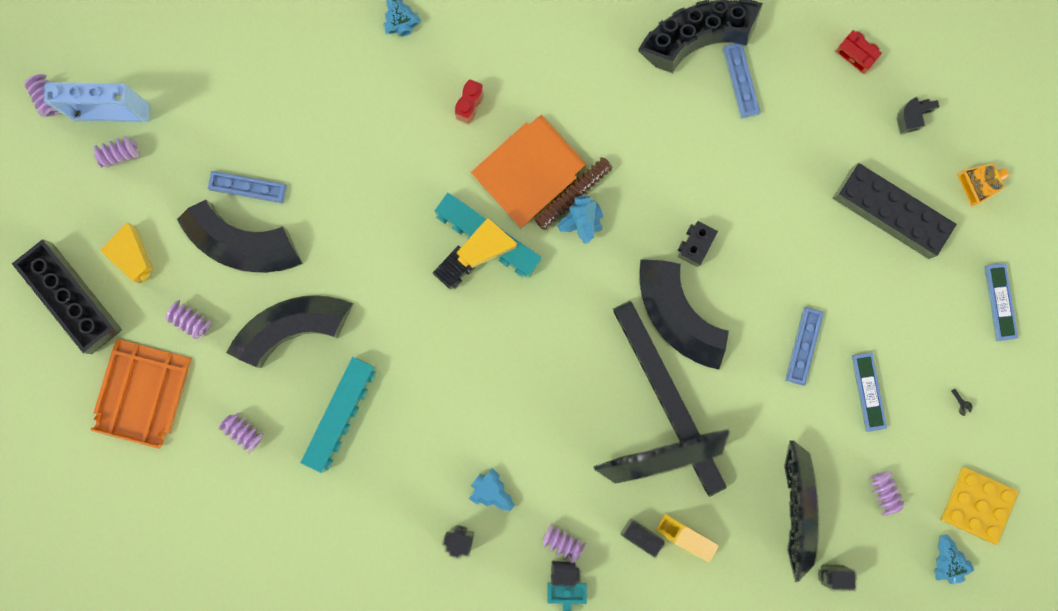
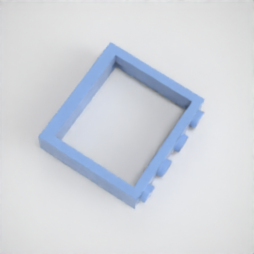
(97, 102)

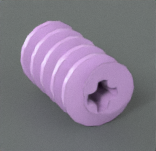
(36, 89)
(115, 153)
(187, 321)
(241, 432)
(887, 492)
(562, 543)

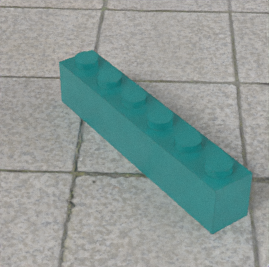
(468, 221)
(338, 414)

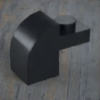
(911, 114)

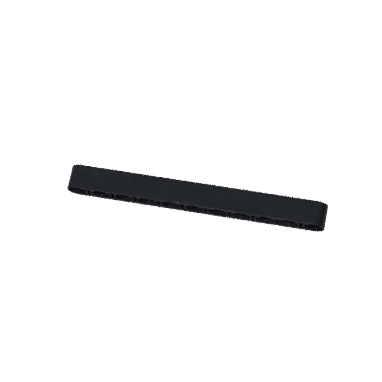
(666, 391)

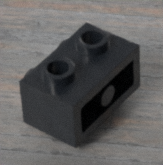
(696, 243)
(458, 541)

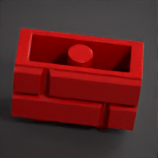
(858, 51)

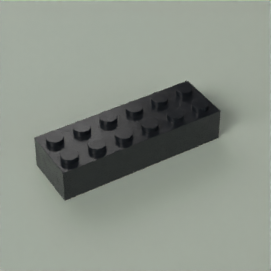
(894, 211)
(67, 297)

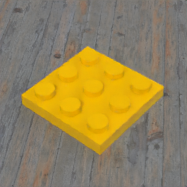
(979, 505)

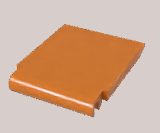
(529, 170)
(140, 393)

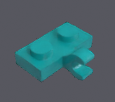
(567, 595)

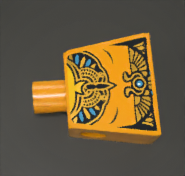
(982, 182)

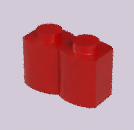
(471, 97)

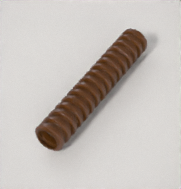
(567, 199)

